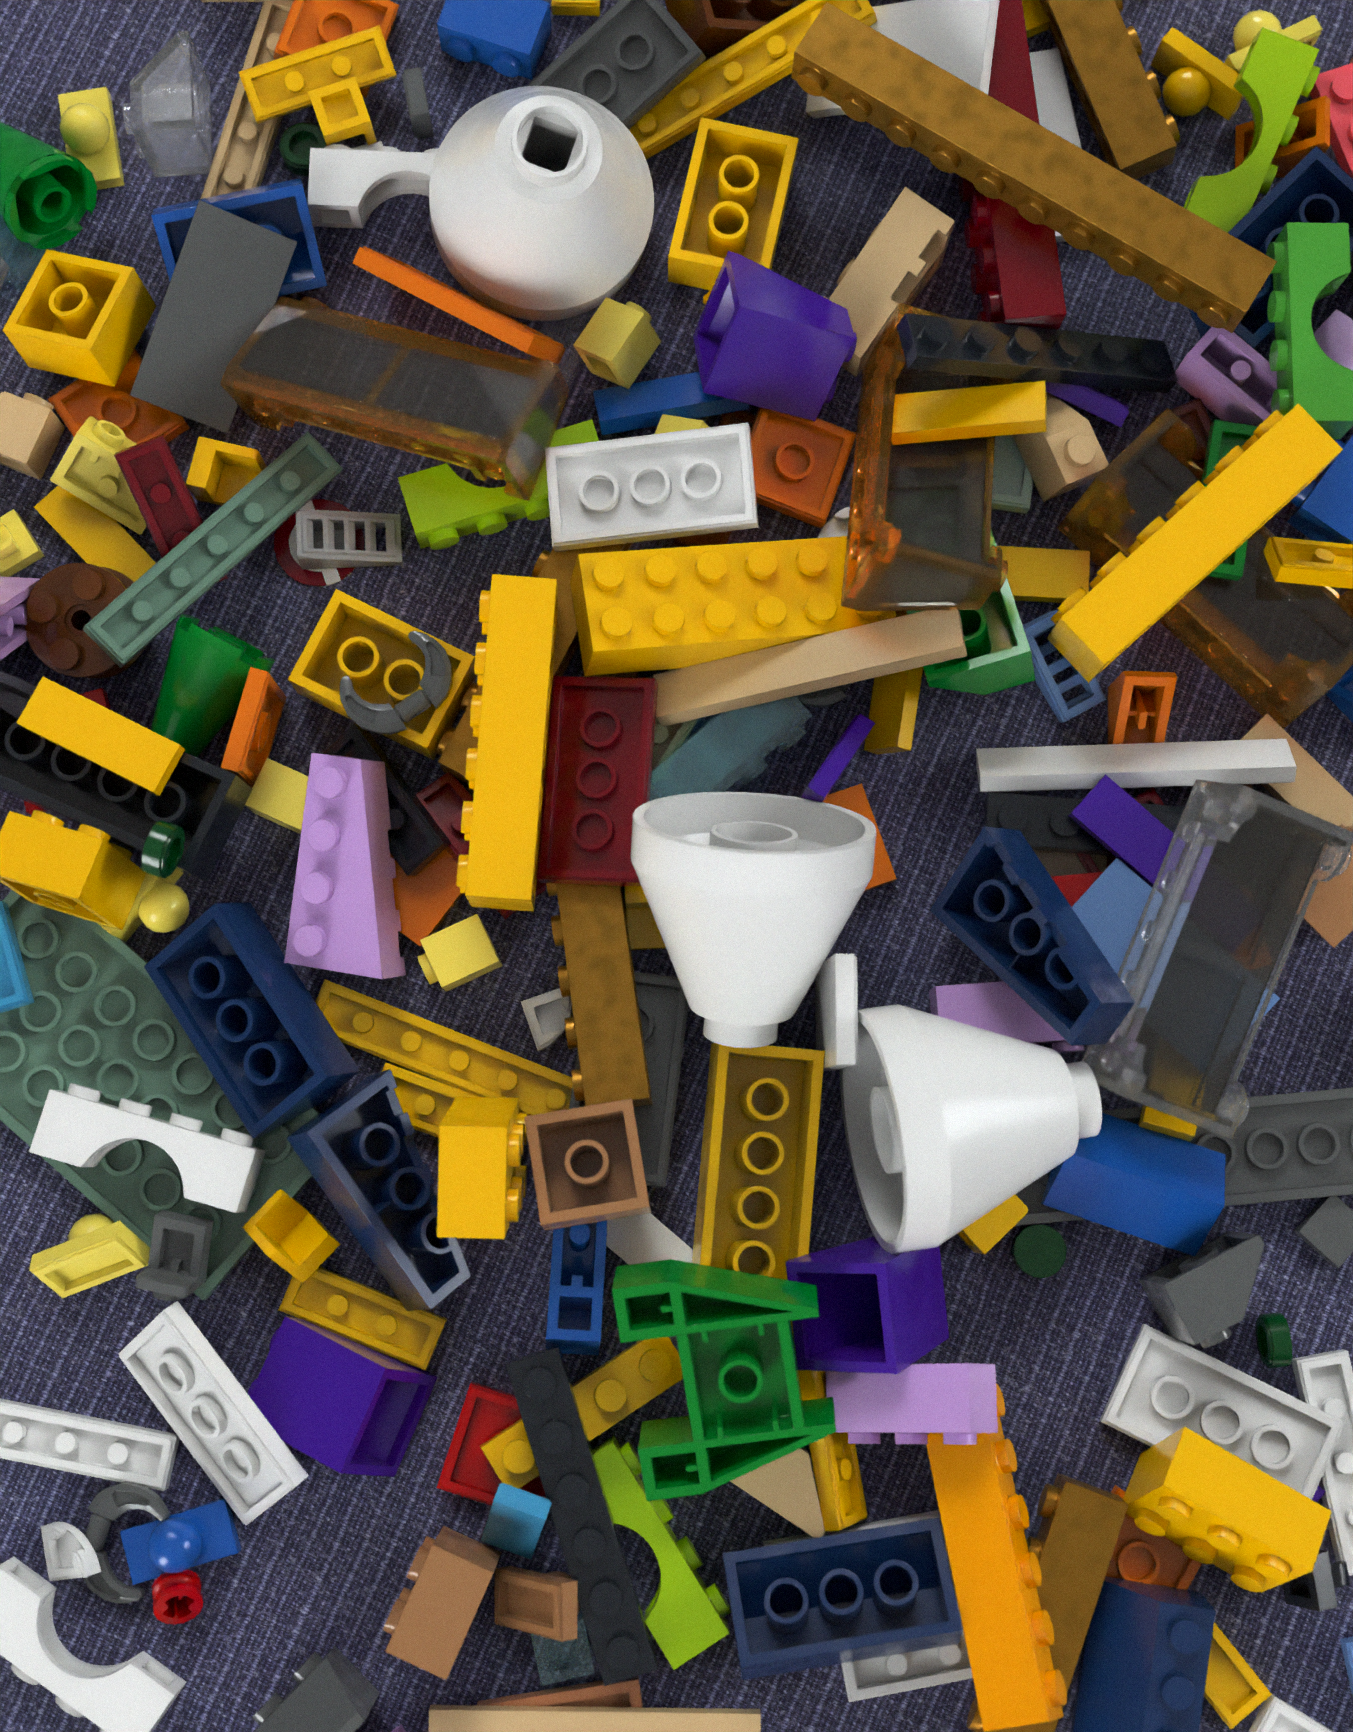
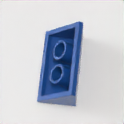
(1142, 1185)

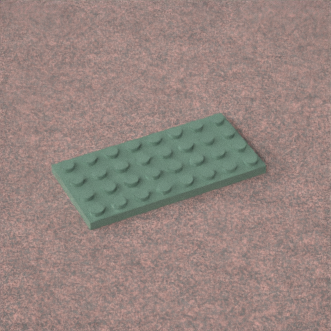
(112, 1031)

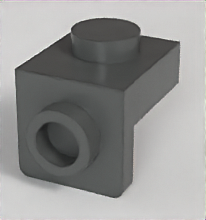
(176, 1256)

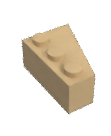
(891, 269)

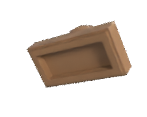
(537, 1602)

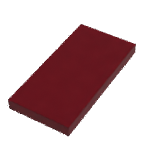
(595, 778)

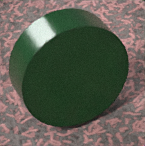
(296, 146)
(163, 849)
(1038, 1250)
(1273, 1340)

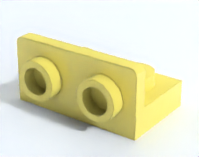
(94, 475)

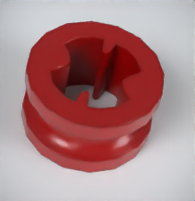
(174, 1609)

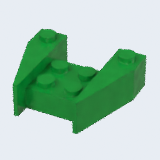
(734, 1371)

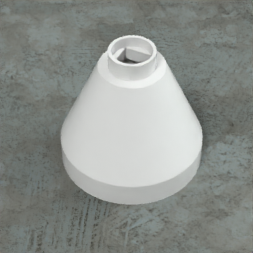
(540, 203)
(749, 899)
(954, 1121)

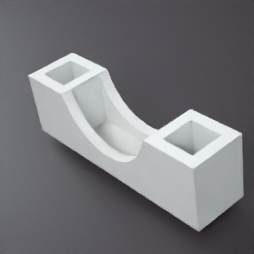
(347, 182)
(212, 1168)
(113, 1697)

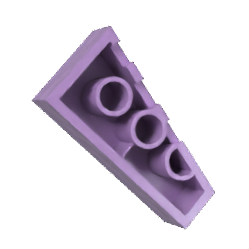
(344, 873)

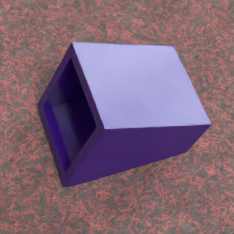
(771, 340)
(873, 1308)
(340, 1399)

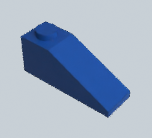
(577, 1288)

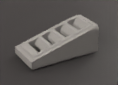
(328, 521)

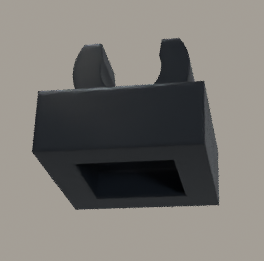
(1316, 1588)

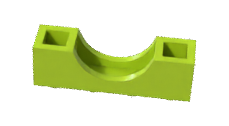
(1271, 83)
(449, 507)
(683, 1612)

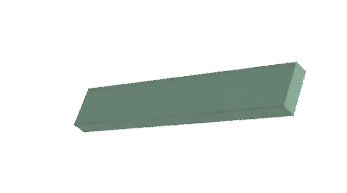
(212, 550)

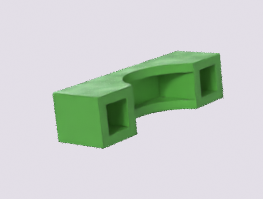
(1309, 266)

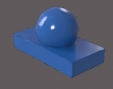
(180, 1541)

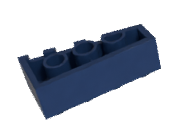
(1030, 936)
(382, 1190)

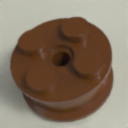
(61, 609)

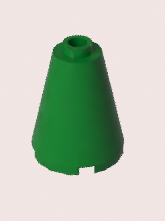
(42, 190)
(202, 683)

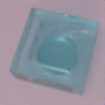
(565, 1659)

